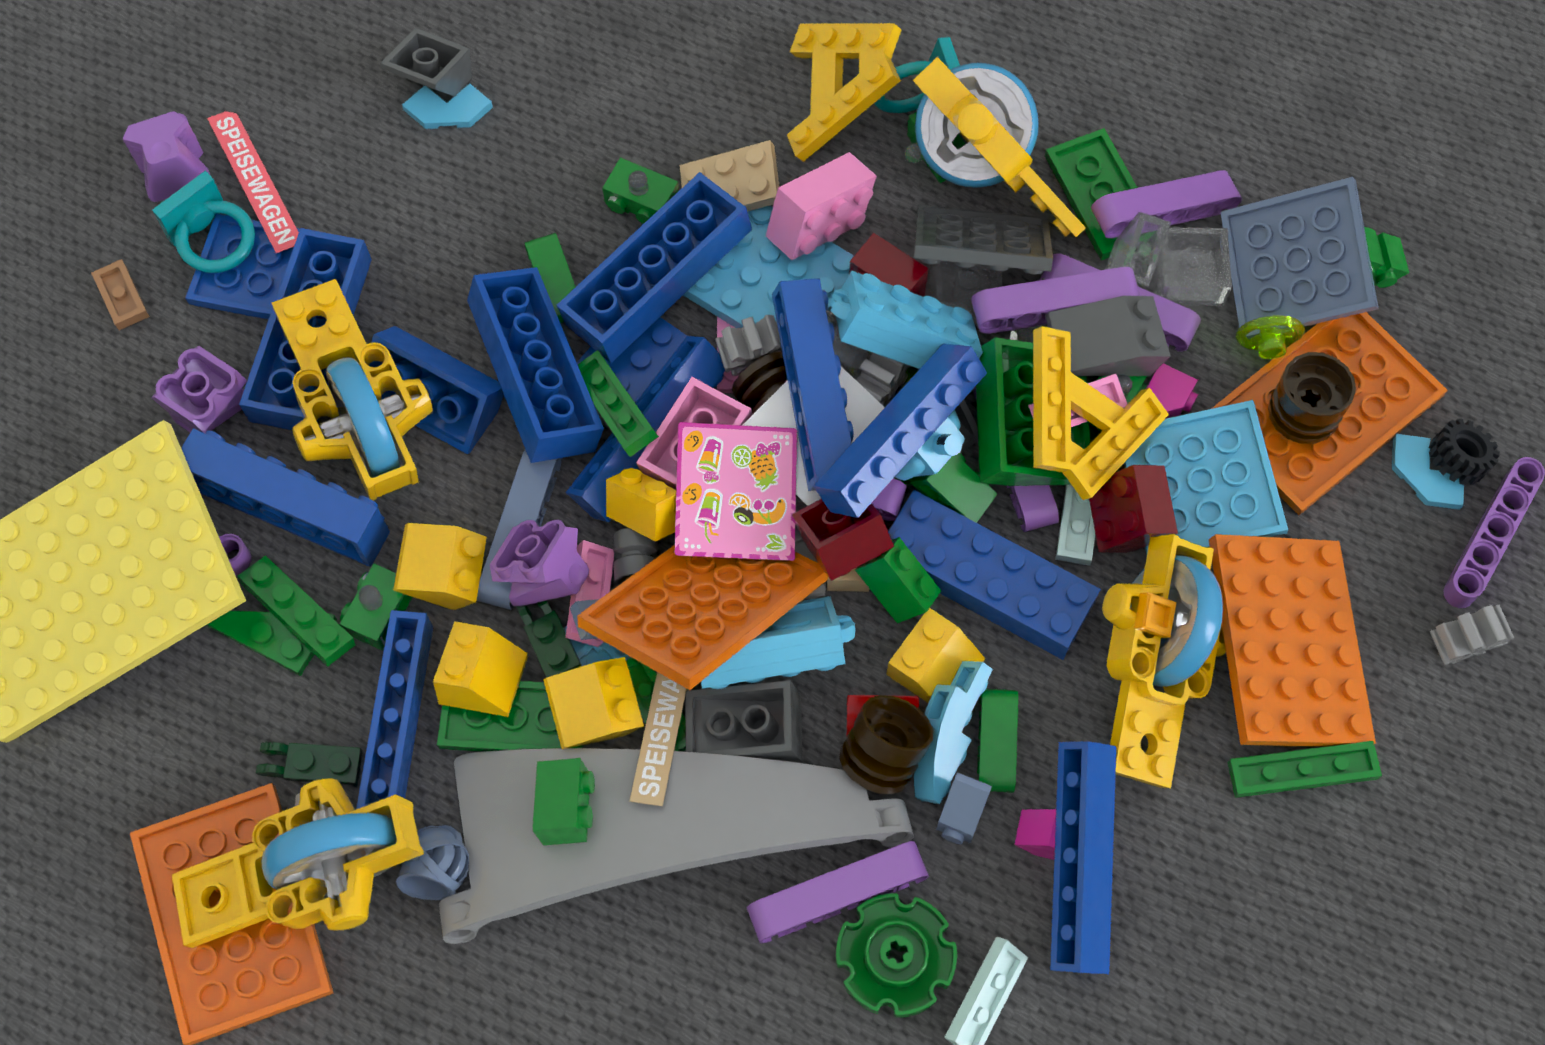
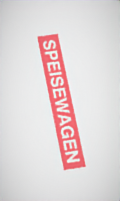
(255, 180)

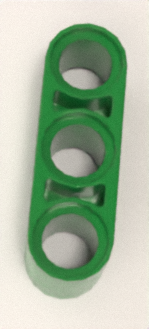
(551, 263)
(998, 739)

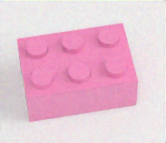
(820, 206)
(695, 405)

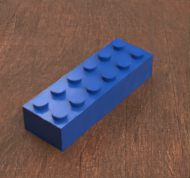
(314, 261)
(655, 267)
(534, 364)
(285, 497)
(995, 575)

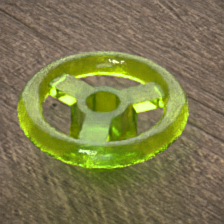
(1272, 340)

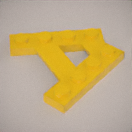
(830, 103)
(1060, 391)

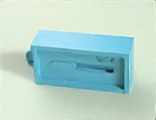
(897, 321)
(799, 641)

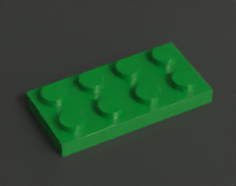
(1087, 171)
(526, 727)

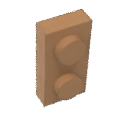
(120, 294)

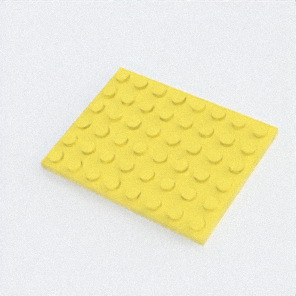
(105, 577)

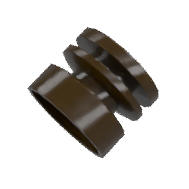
(760, 380)
(1311, 398)
(886, 744)

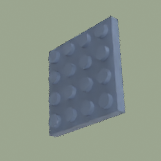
(1301, 256)

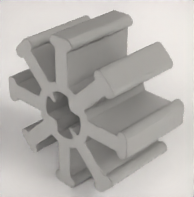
(747, 344)
(882, 377)
(1472, 634)

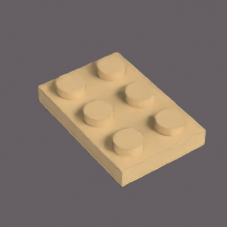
(743, 173)

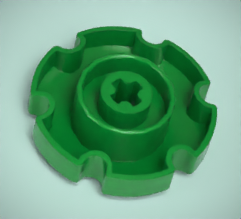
(882, 981)

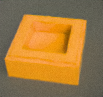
(1155, 615)

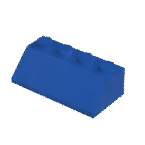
(460, 396)

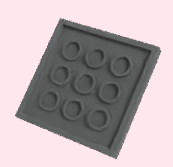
(983, 239)

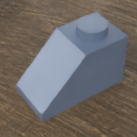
(963, 809)

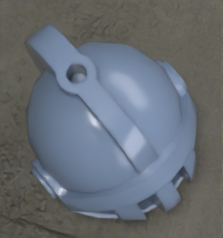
(440, 868)

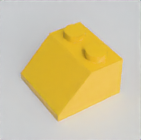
(641, 503)
(440, 564)
(931, 655)
(479, 670)
(593, 703)

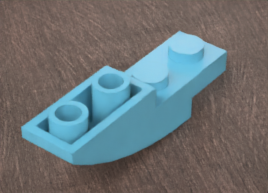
(949, 713)

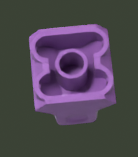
(165, 153)
(200, 391)
(539, 562)

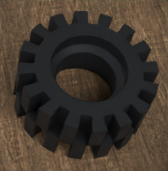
(1479, 453)

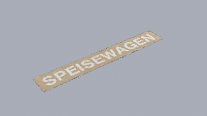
(658, 742)

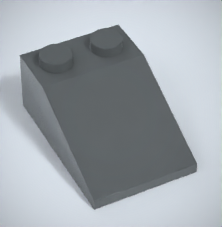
(1113, 336)
(746, 721)

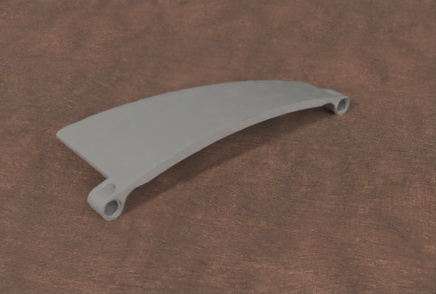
(710, 814)

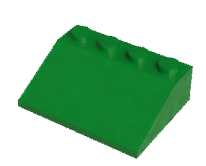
(1006, 420)

